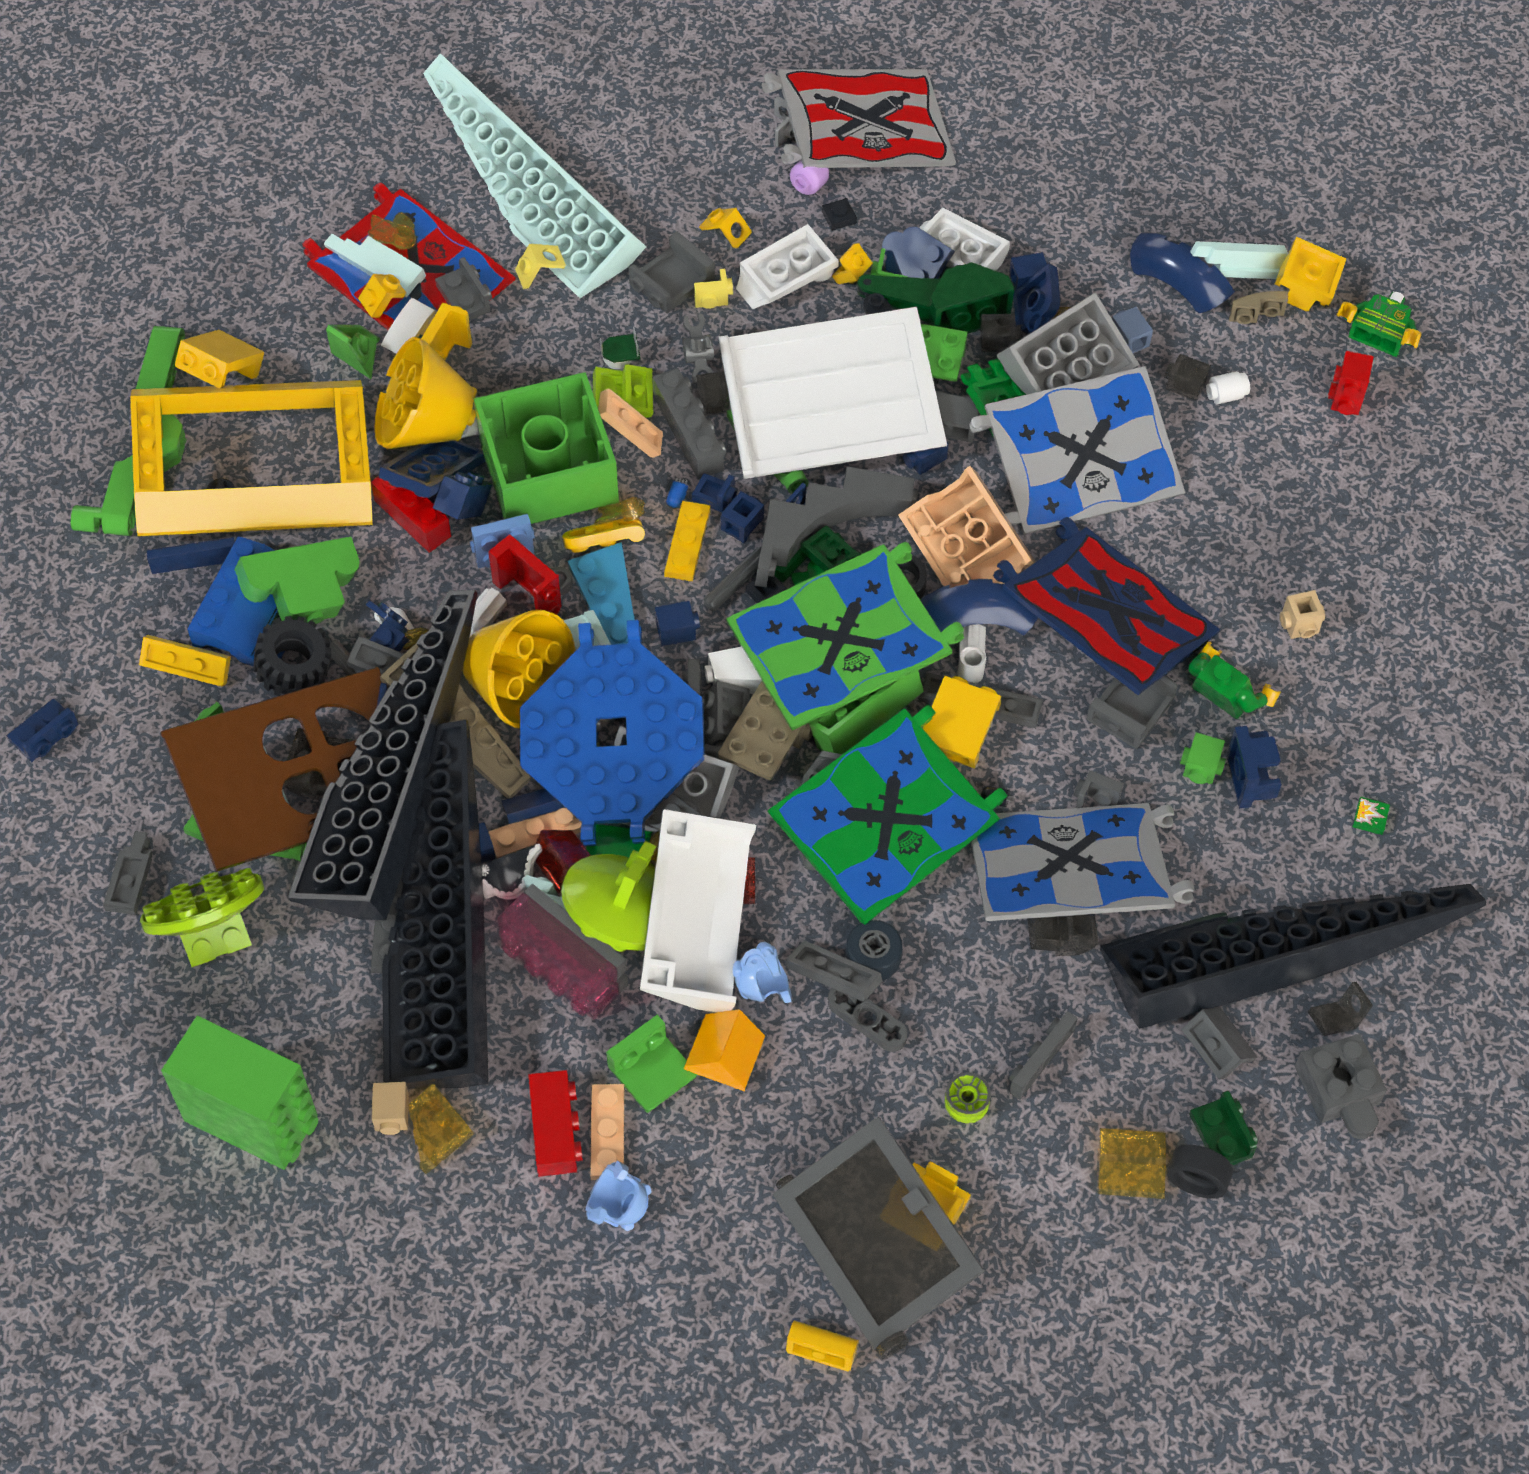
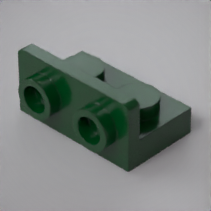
(828, 549)
(1224, 1128)

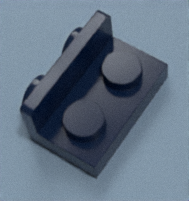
(43, 730)

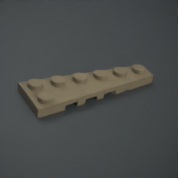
(490, 755)

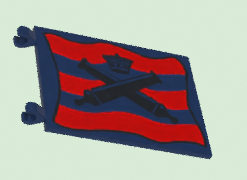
(1108, 608)

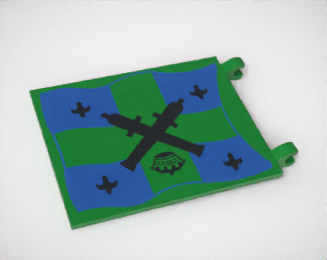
(885, 815)

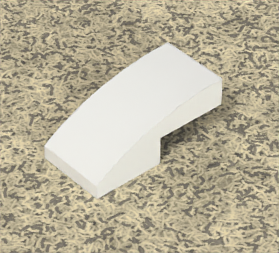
(409, 323)

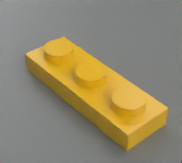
(687, 541)
(185, 660)

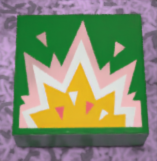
(1371, 815)

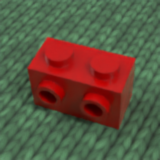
(1351, 383)

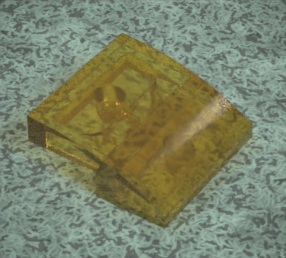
(1132, 1163)

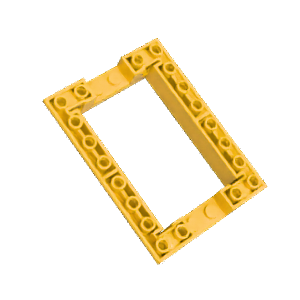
(250, 507)

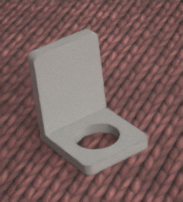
(785, 129)

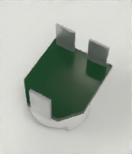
(620, 350)

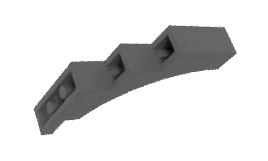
(863, 495)

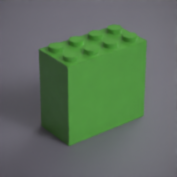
(241, 1092)

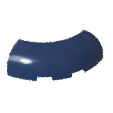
(1176, 266)
(977, 603)

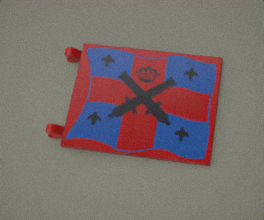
(435, 250)

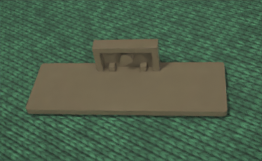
(762, 737)

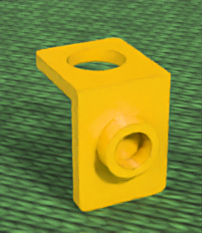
(724, 220)

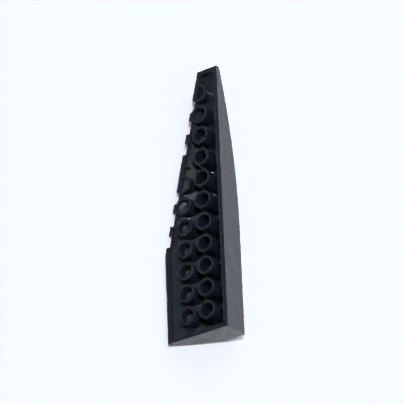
(373, 806)
(438, 939)
(1243, 956)

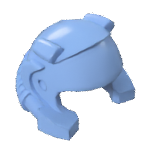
(761, 974)
(618, 1197)

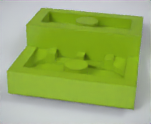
(631, 384)

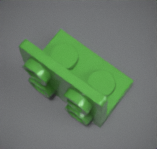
(944, 351)
(649, 1065)

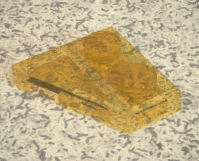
(436, 1128)

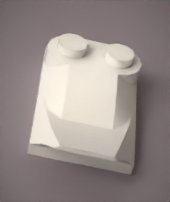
(967, 240)
(785, 267)

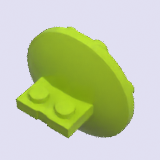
(612, 897)
(209, 921)

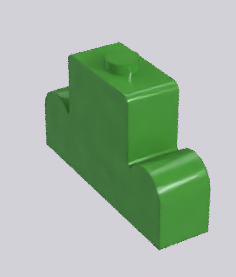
(301, 578)

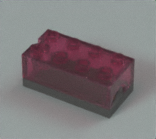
(558, 951)

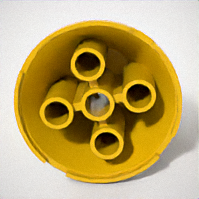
(423, 399)
(515, 659)

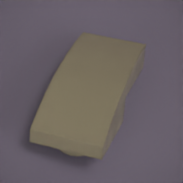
(1269, 303)

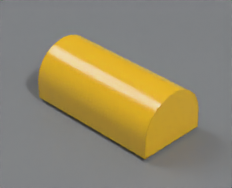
(821, 1345)

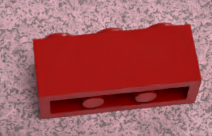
(412, 513)
(554, 1123)

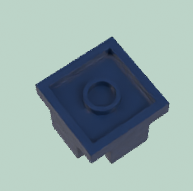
(1248, 763)

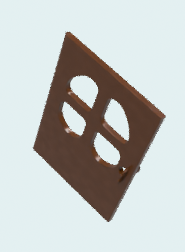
(239, 786)

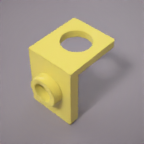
(534, 259)

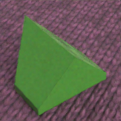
(353, 346)

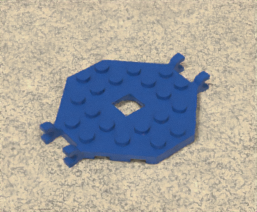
(612, 781)

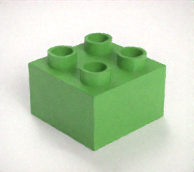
(547, 449)

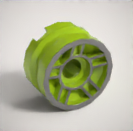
(969, 1085)

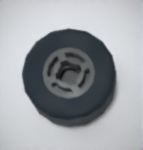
(881, 935)

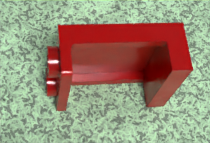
(514, 561)

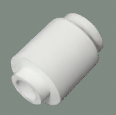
(1228, 387)

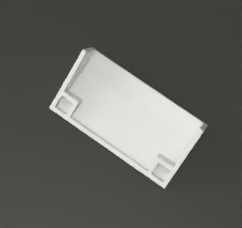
(696, 910)

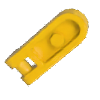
(603, 534)

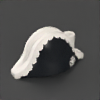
(506, 874)

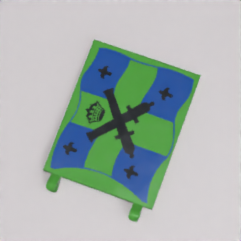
(841, 635)

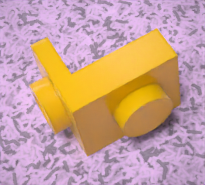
(853, 266)
(379, 292)

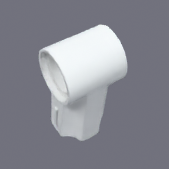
(487, 609)
(972, 653)

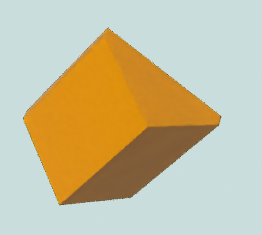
(726, 1048)

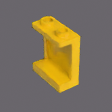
(447, 329)
(217, 354)
(962, 719)

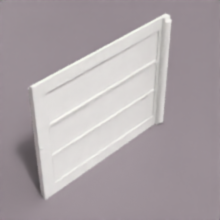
(831, 392)

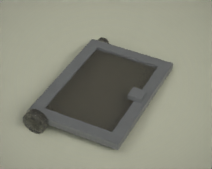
(878, 1235)

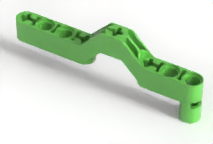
(118, 508)

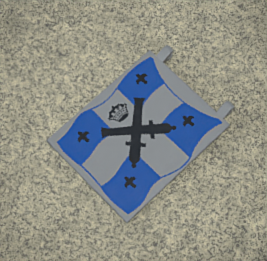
(1082, 449)
(1076, 863)

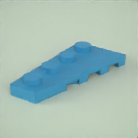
(605, 589)

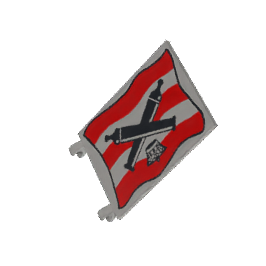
(862, 118)

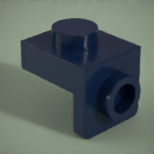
(715, 492)

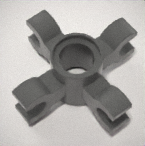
(697, 348)

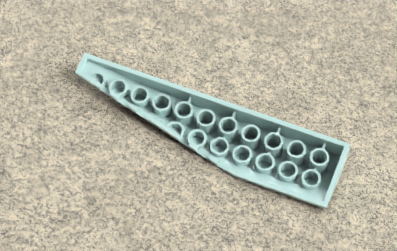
(533, 189)

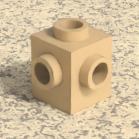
(1302, 615)

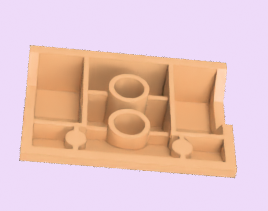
(965, 532)

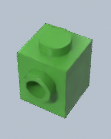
(1203, 759)

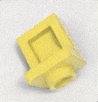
(714, 292)

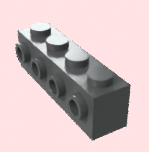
(688, 423)

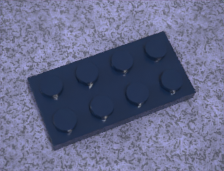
(425, 466)

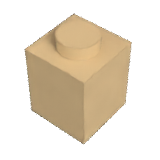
(390, 1107)

